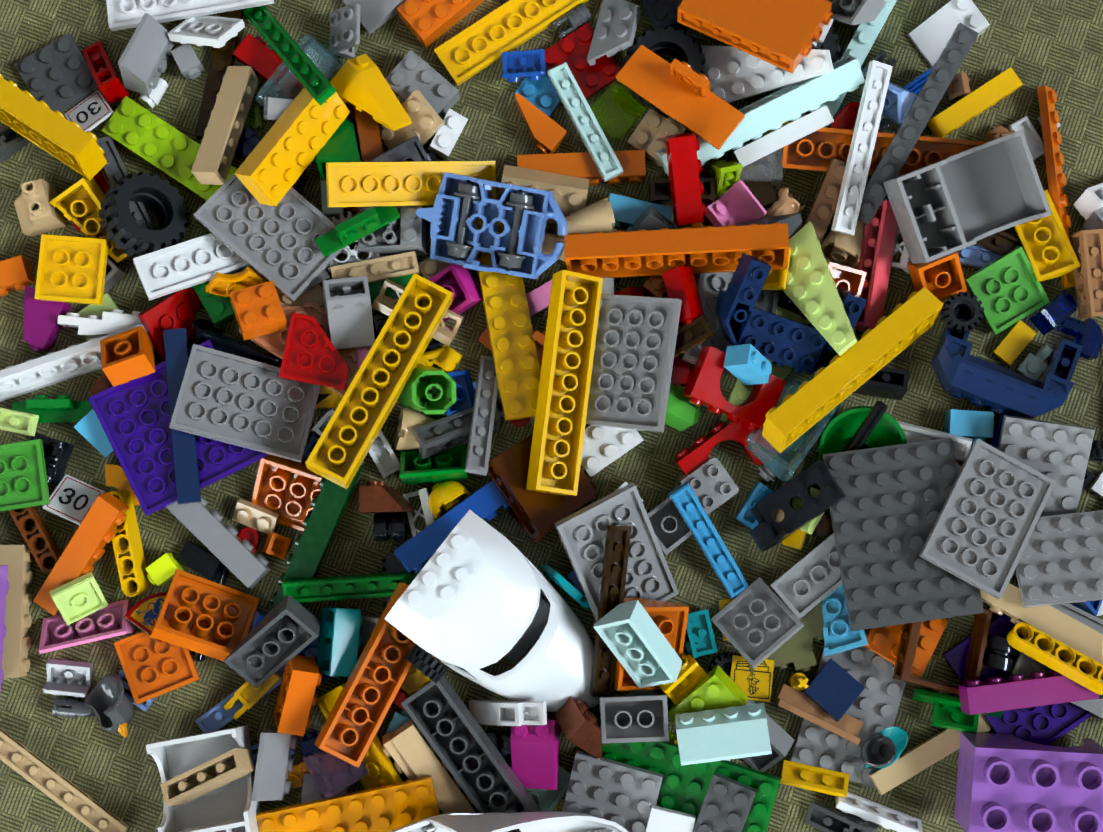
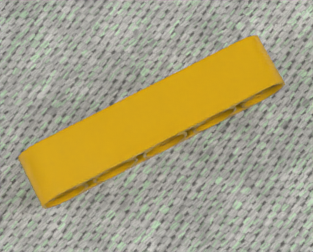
(974, 103)
(133, 552)
(1050, 658)

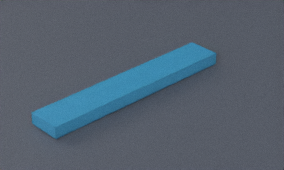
(708, 539)

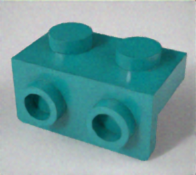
(699, 634)

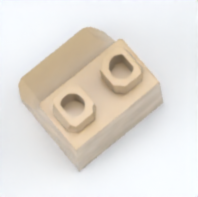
(35, 211)

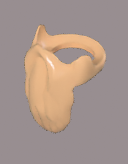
(785, 205)

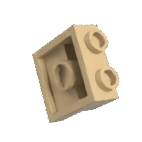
(651, 134)

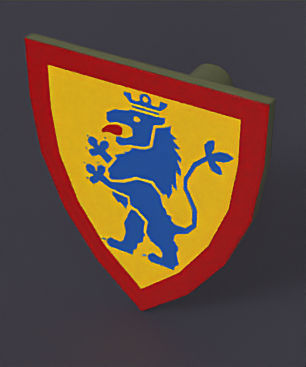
(146, 611)

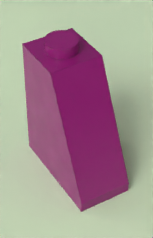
(41, 321)

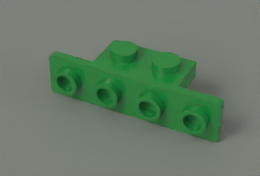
(356, 228)
(54, 410)
(948, 711)

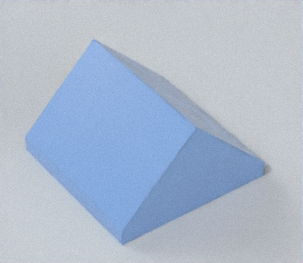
(897, 103)

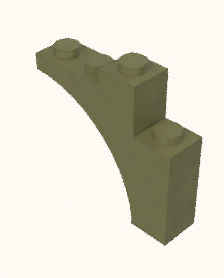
(798, 648)

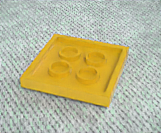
(71, 269)

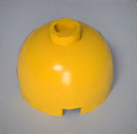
(445, 497)

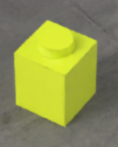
(163, 569)

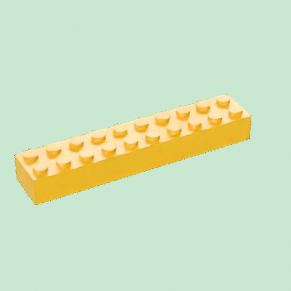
(851, 369)
(379, 381)
(564, 383)

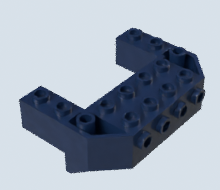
(773, 335)
(999, 387)

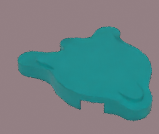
(565, 586)

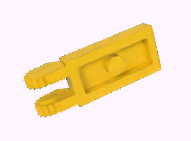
(250, 695)

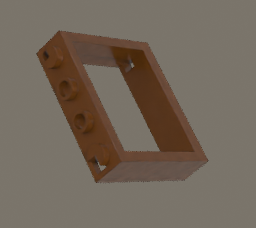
(974, 660)

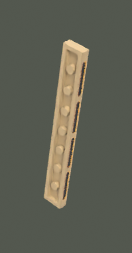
(57, 786)

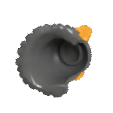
(111, 705)

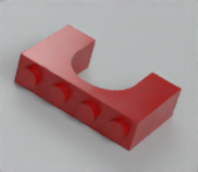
(681, 285)
(705, 389)
(697, 454)

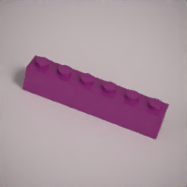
(1020, 692)

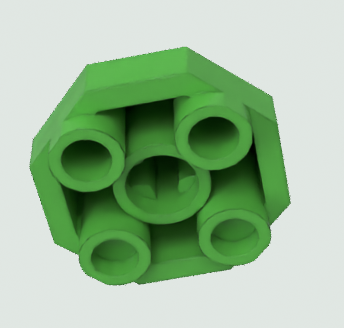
(424, 390)
(680, 412)

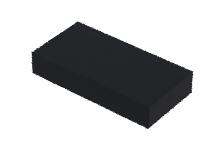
(199, 560)

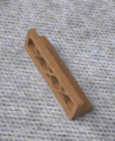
(1089, 275)
(801, 705)

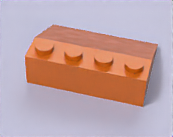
(286, 489)
(204, 616)
(671, 621)

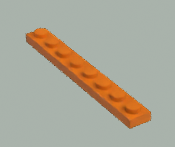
(1053, 157)

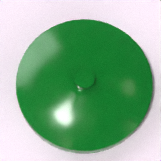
(846, 423)

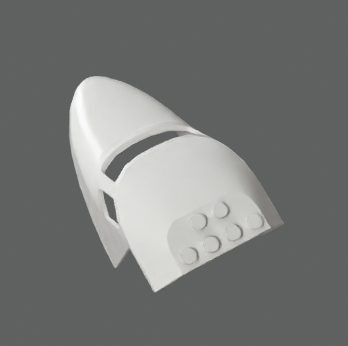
(477, 605)

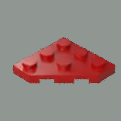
(171, 312)
(311, 355)

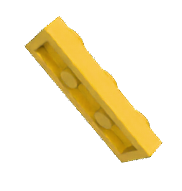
(814, 778)

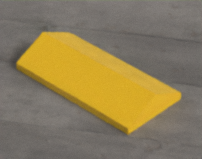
(1047, 245)

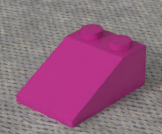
(462, 285)
(536, 754)

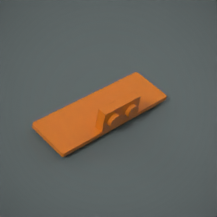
(681, 95)

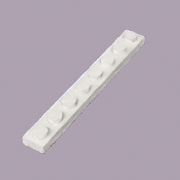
(861, 148)

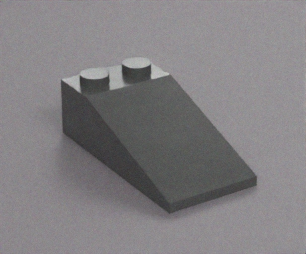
(274, 641)

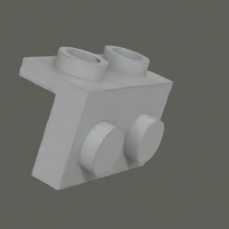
(68, 678)

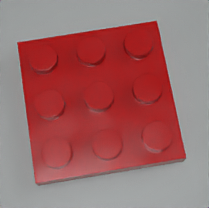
(574, 51)

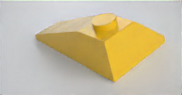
(368, 90)

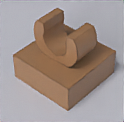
(959, 86)

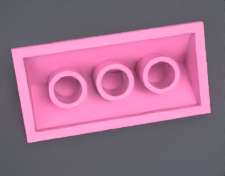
(97, 626)

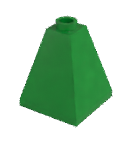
(339, 148)

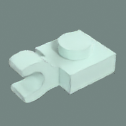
(1033, 365)

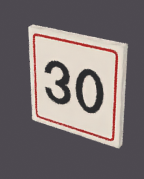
(90, 112)
(72, 499)

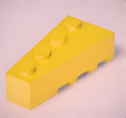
(82, 206)

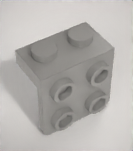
(345, 30)
(710, 484)

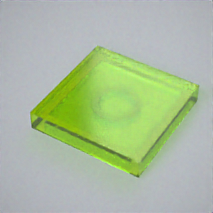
(616, 111)

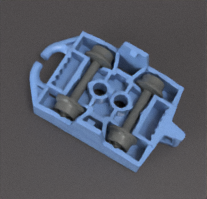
(513, 251)

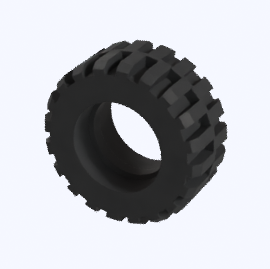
(672, 43)
(159, 197)

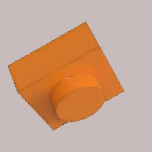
(276, 545)

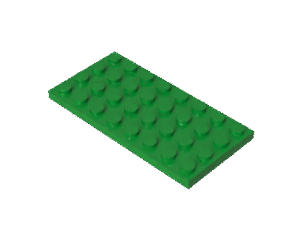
(686, 785)

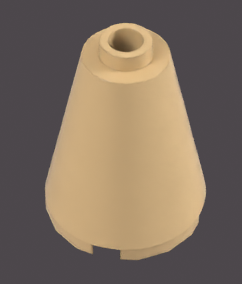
(591, 219)
(844, 248)
(408, 421)

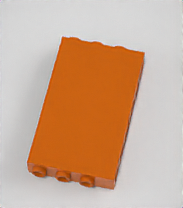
(767, 29)

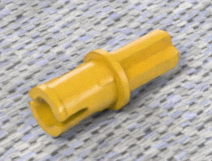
(798, 681)

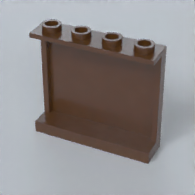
(534, 509)

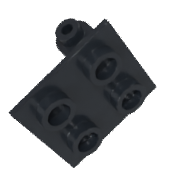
(56, 457)

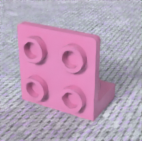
(735, 207)

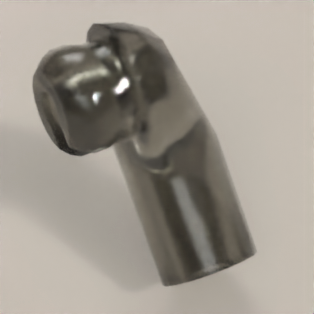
(887, 124)

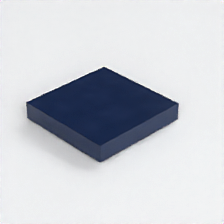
(833, 690)

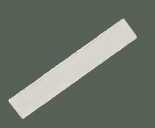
(784, 136)

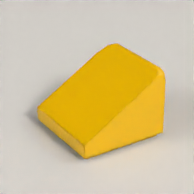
(795, 540)

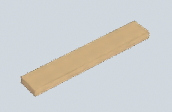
(921, 757)

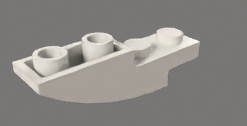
(95, 327)
(508, 712)

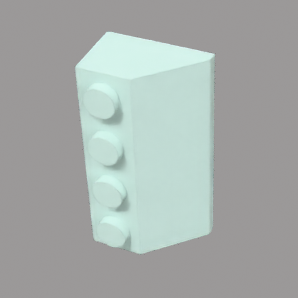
(639, 645)
(723, 734)

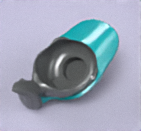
(881, 749)

